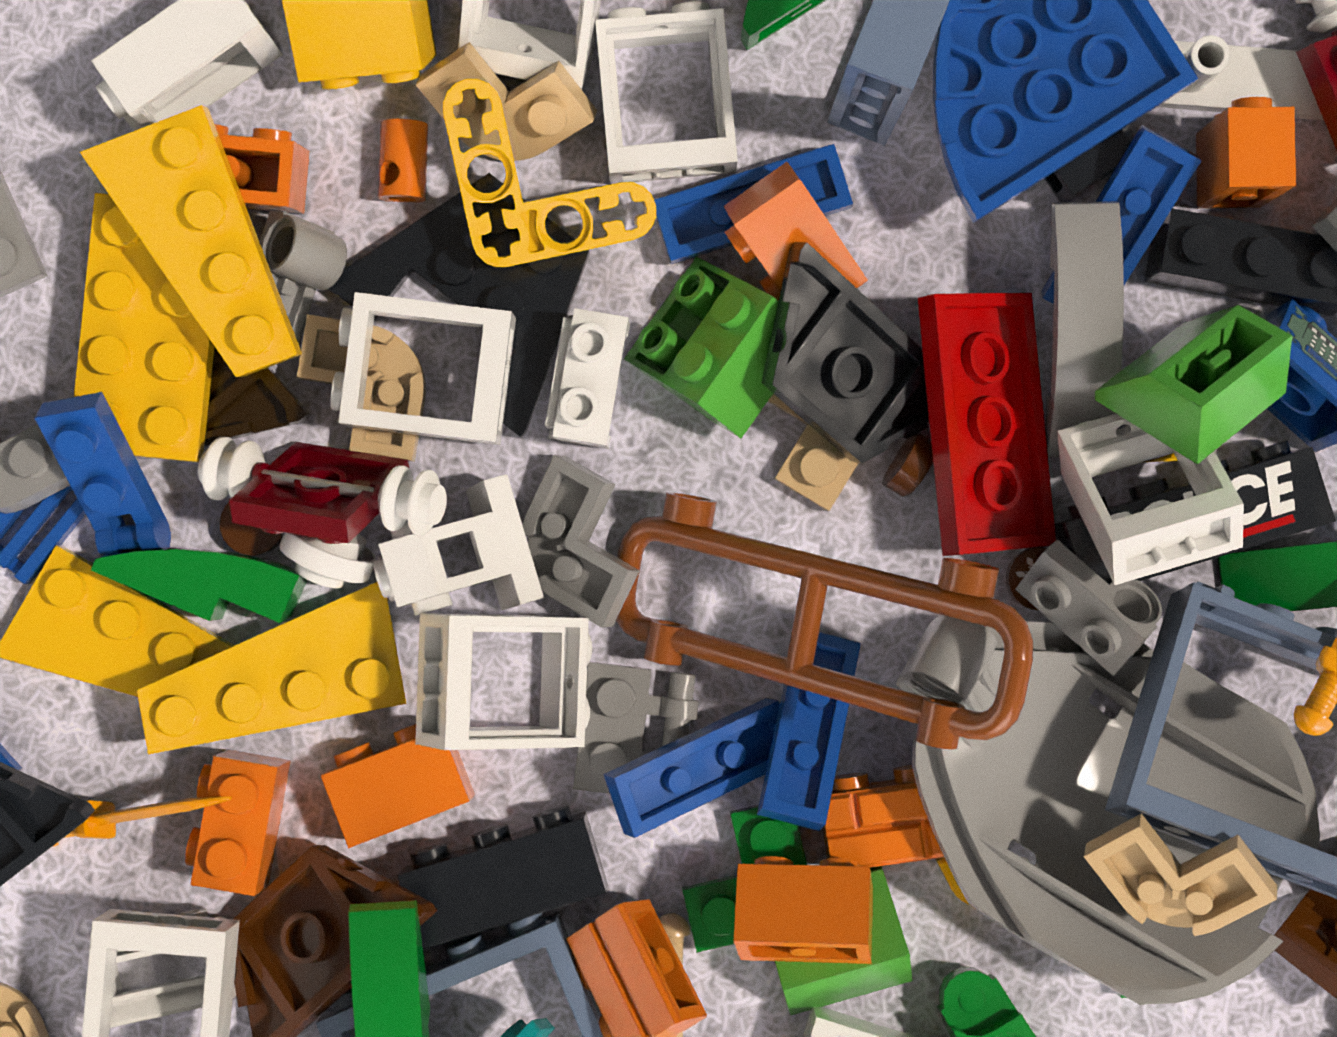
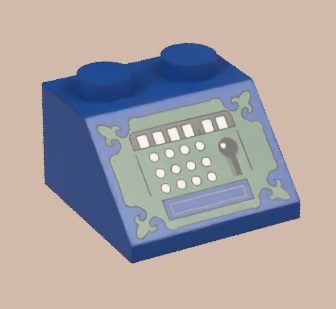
(1311, 388)

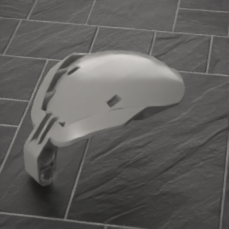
(1050, 792)

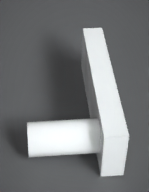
(1243, 72)

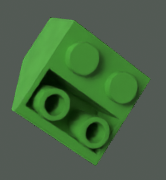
(711, 345)
(1203, 381)

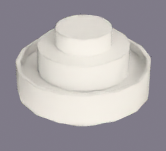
(329, 563)

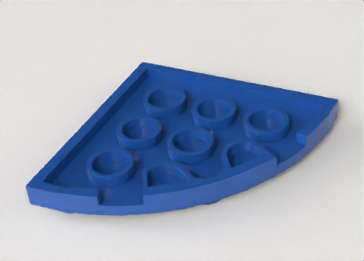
(1041, 85)

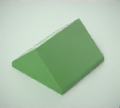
(824, 984)

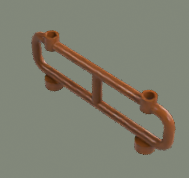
(962, 592)

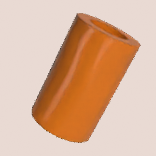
(403, 160)

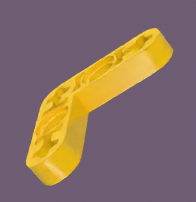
(531, 215)

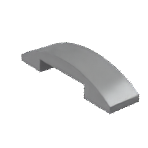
(1086, 312)

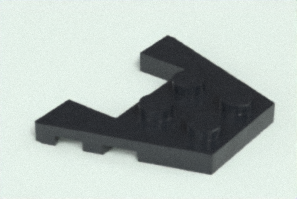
(443, 255)

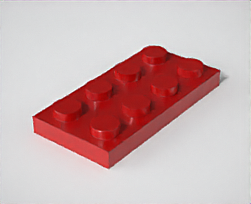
(986, 422)

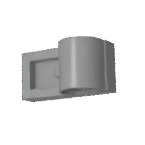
(301, 261)
(1099, 617)

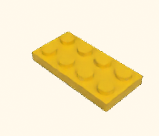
(141, 344)

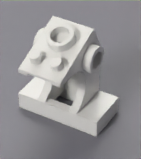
(413, 570)

